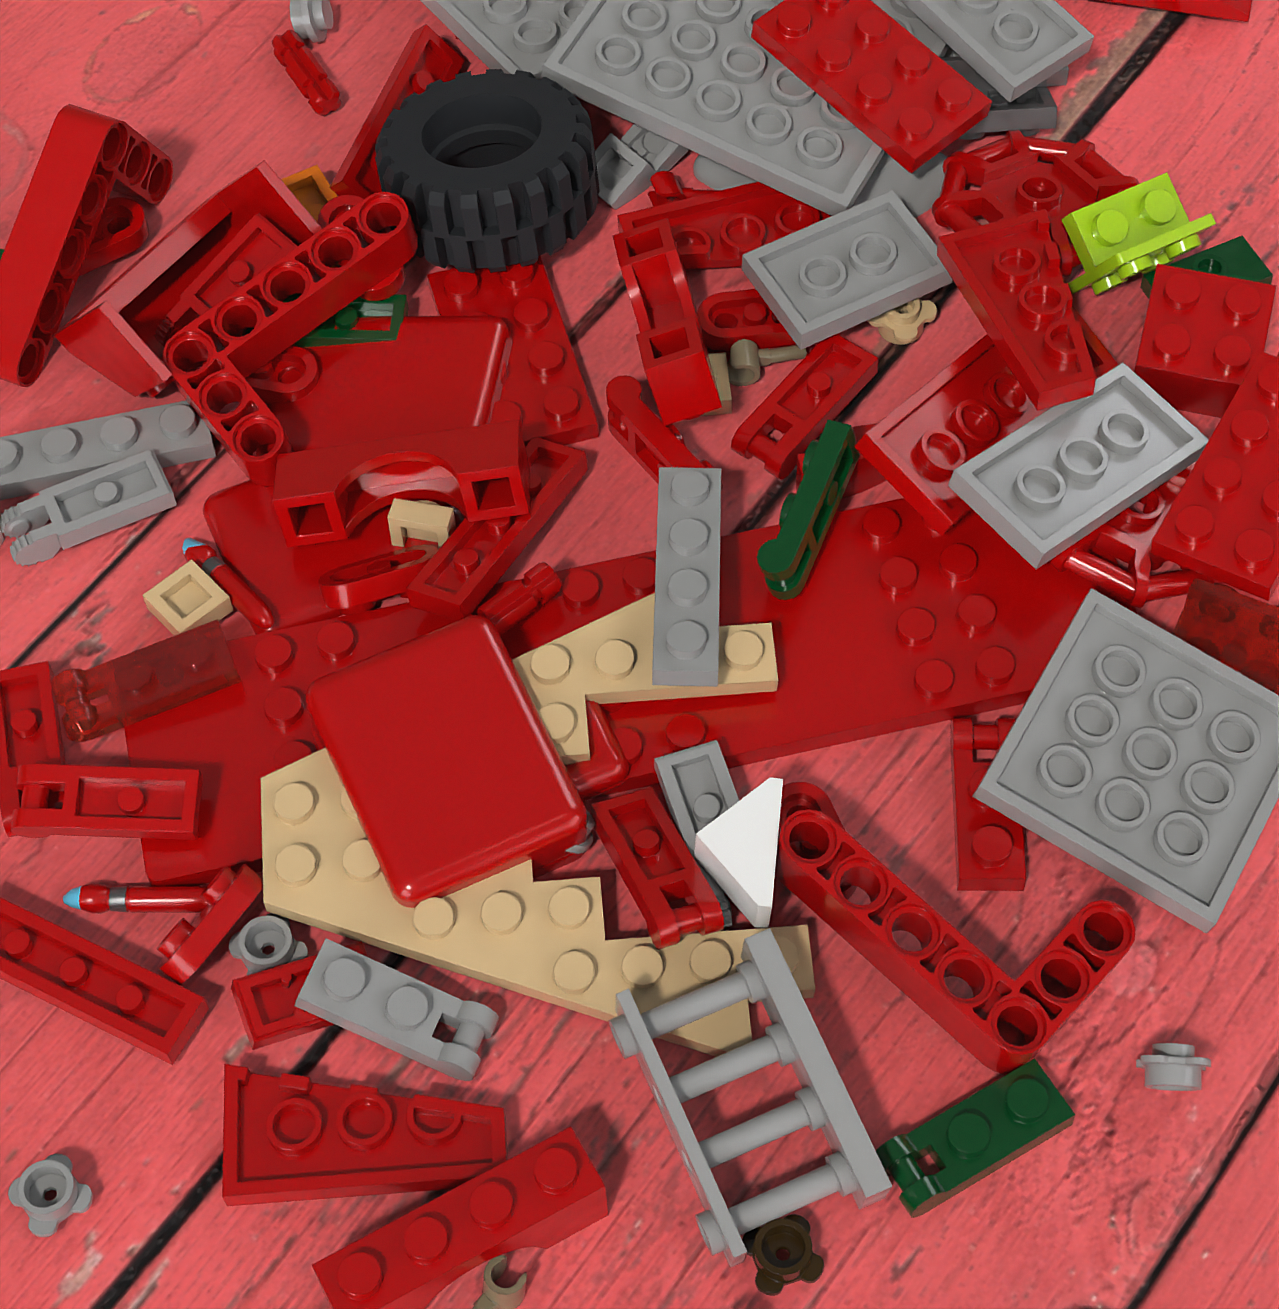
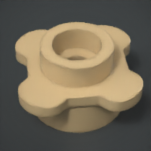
(906, 327)

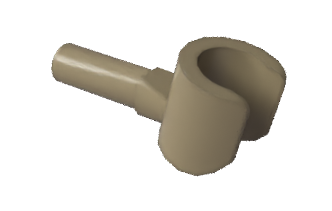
(747, 359)
(495, 1296)

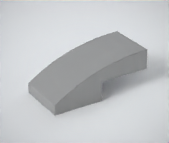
(629, 163)

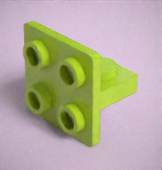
(1131, 234)

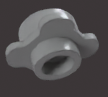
(266, 931)
(1173, 1067)
(47, 1175)

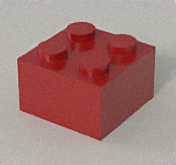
(1202, 337)

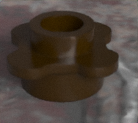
(787, 1234)

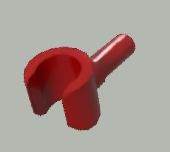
(668, 189)

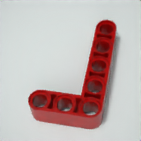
(57, 222)
(282, 323)
(945, 949)

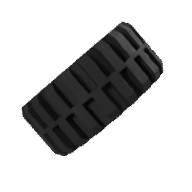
(491, 168)

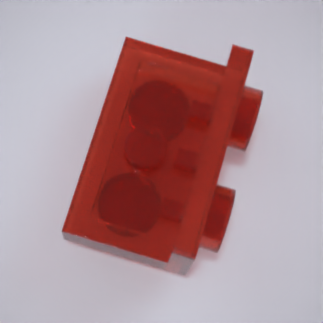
(1233, 630)

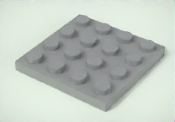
(1142, 761)

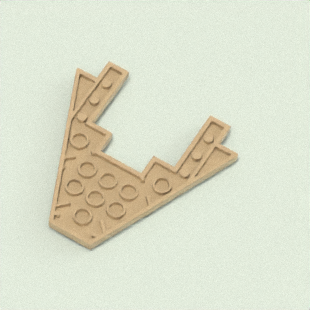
(507, 928)

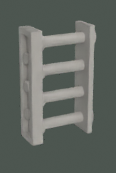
(819, 1103)

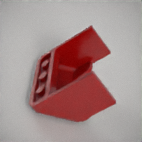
(120, 323)

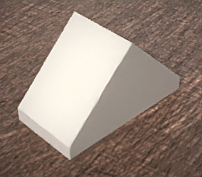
(742, 850)

